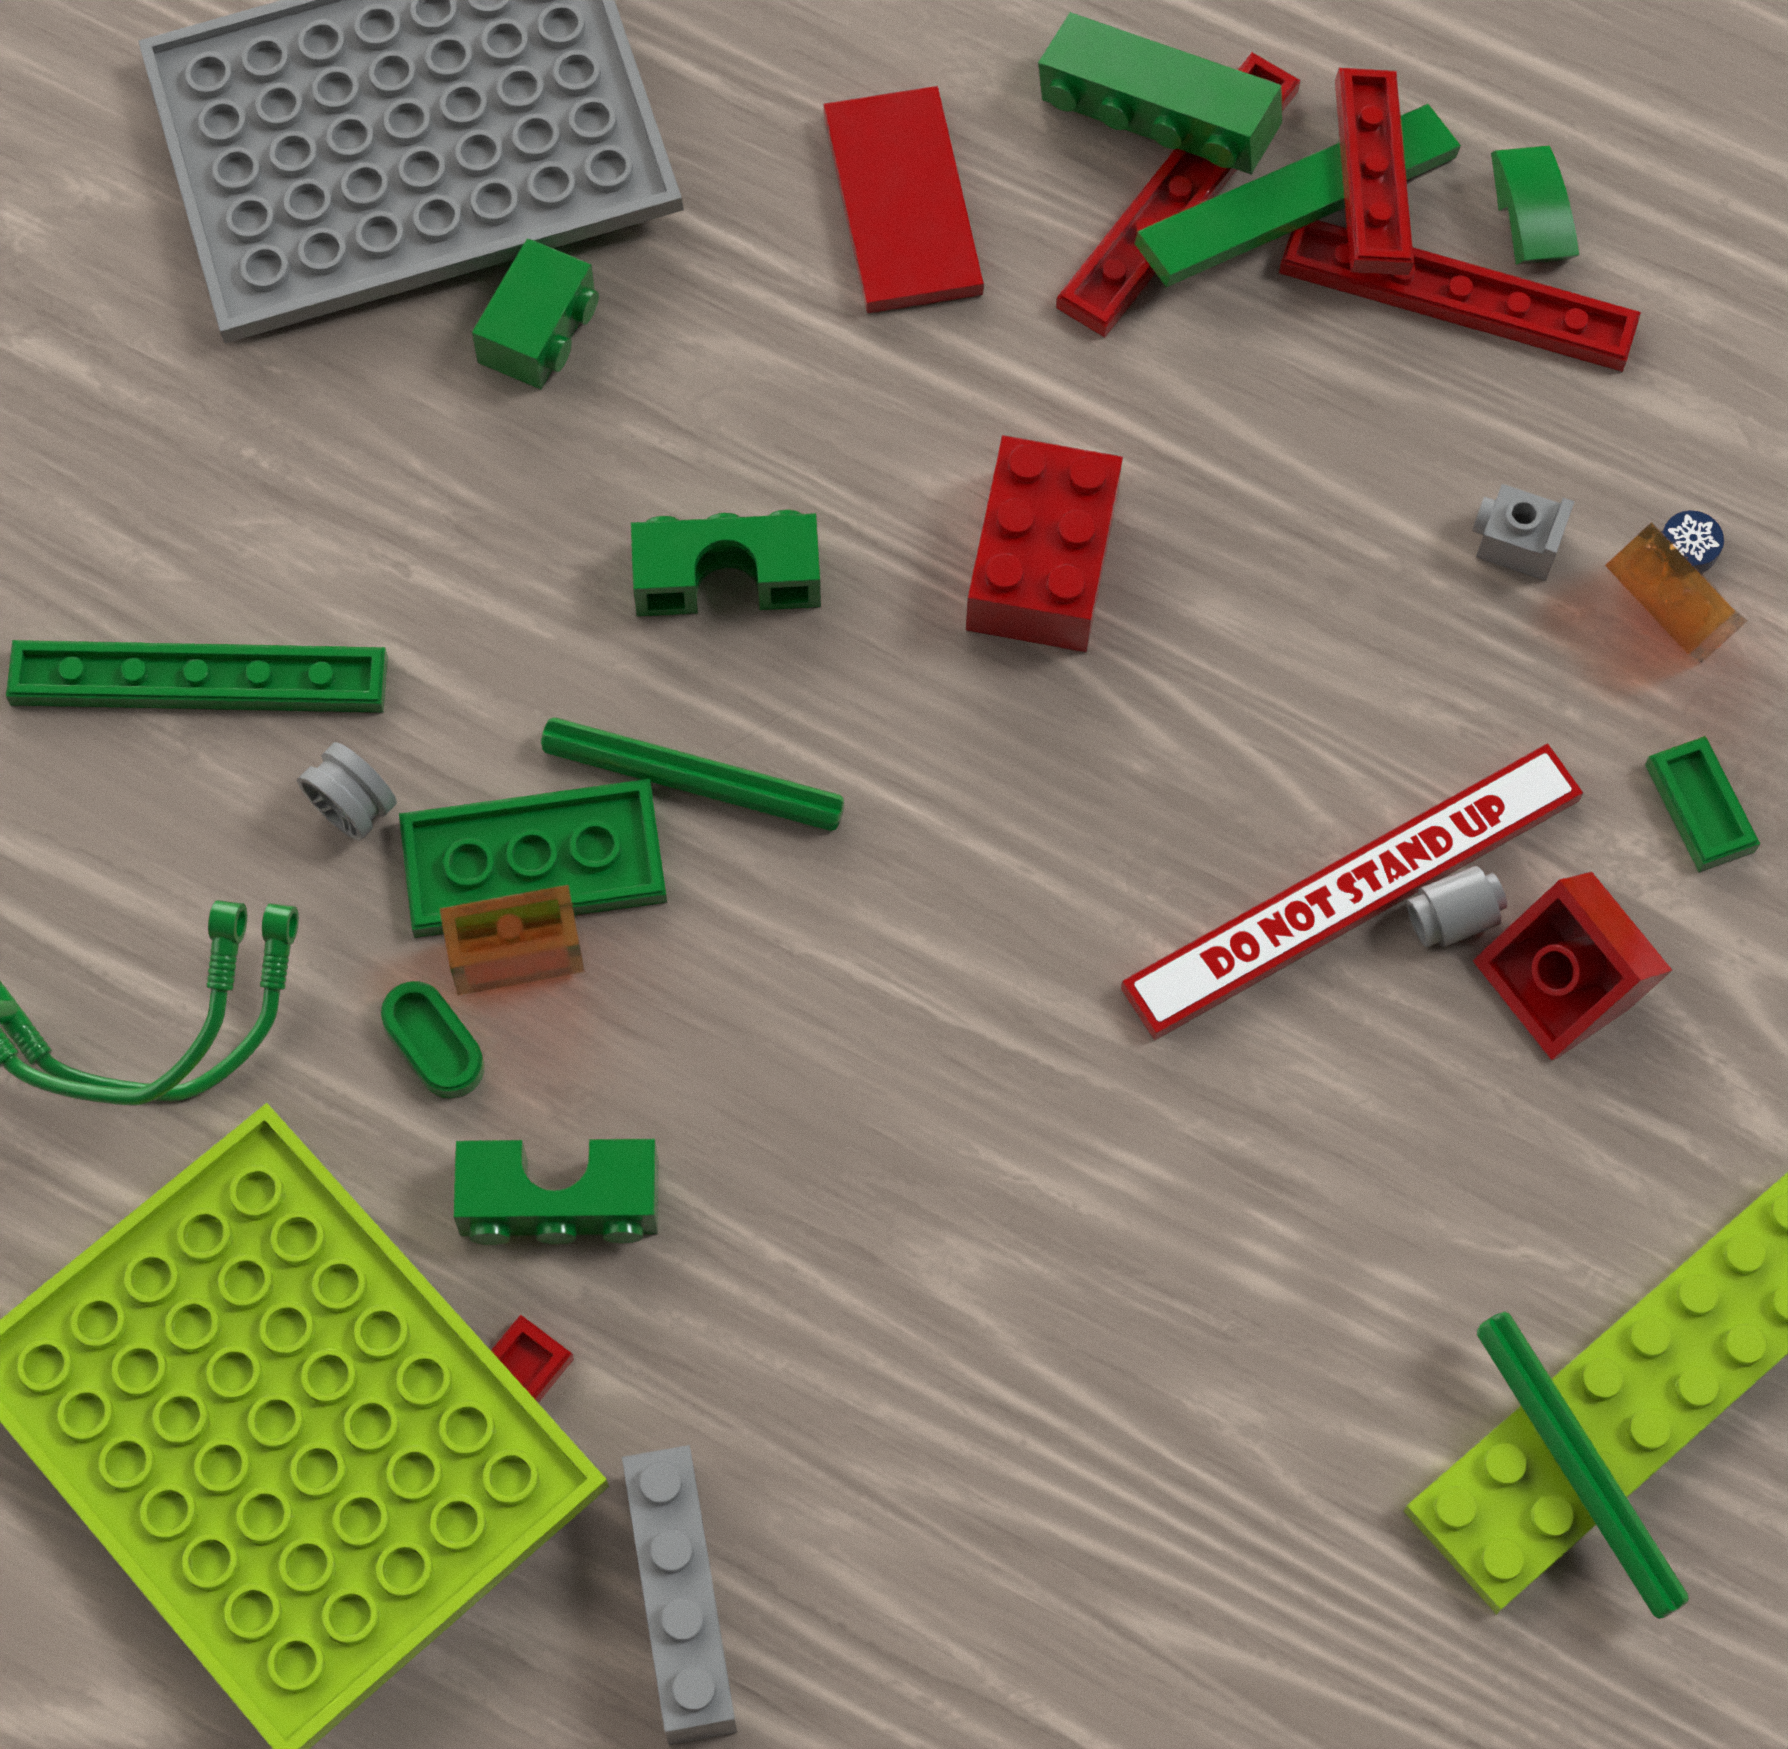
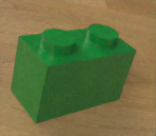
(535, 314)

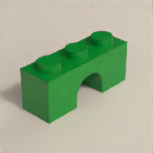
(677, 555)
(611, 1198)

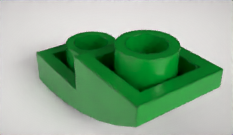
(1537, 204)

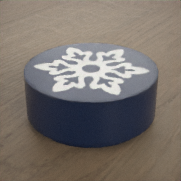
(1696, 536)

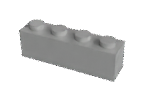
(679, 1595)

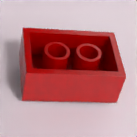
(1043, 543)

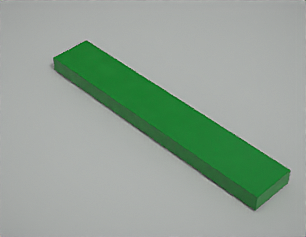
(1277, 203)
(197, 676)

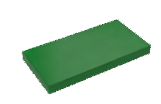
(584, 838)

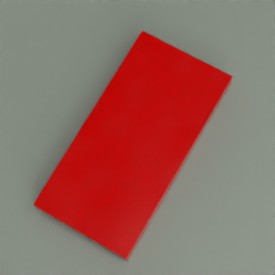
(903, 199)

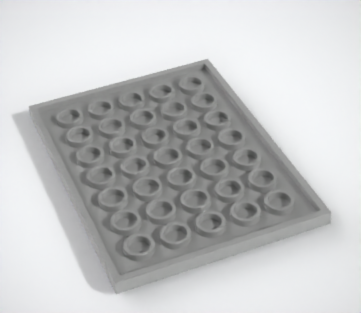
(398, 144)

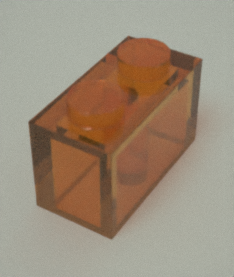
(1676, 593)
(512, 940)

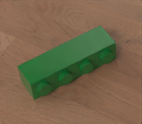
(1160, 93)

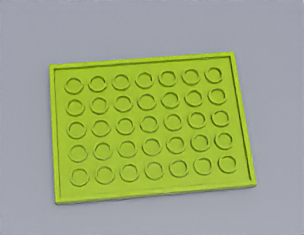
(283, 1431)

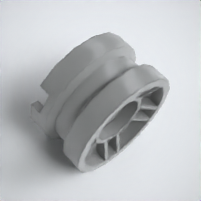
(347, 791)

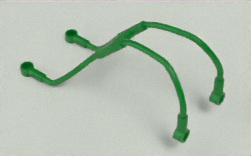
(226, 930)

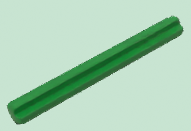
(692, 773)
(1582, 1465)

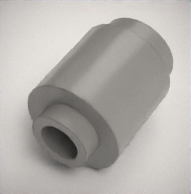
(1457, 907)

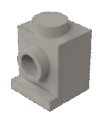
(1521, 530)

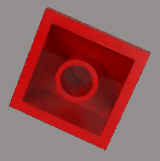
(1571, 964)

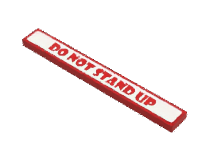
(1350, 891)

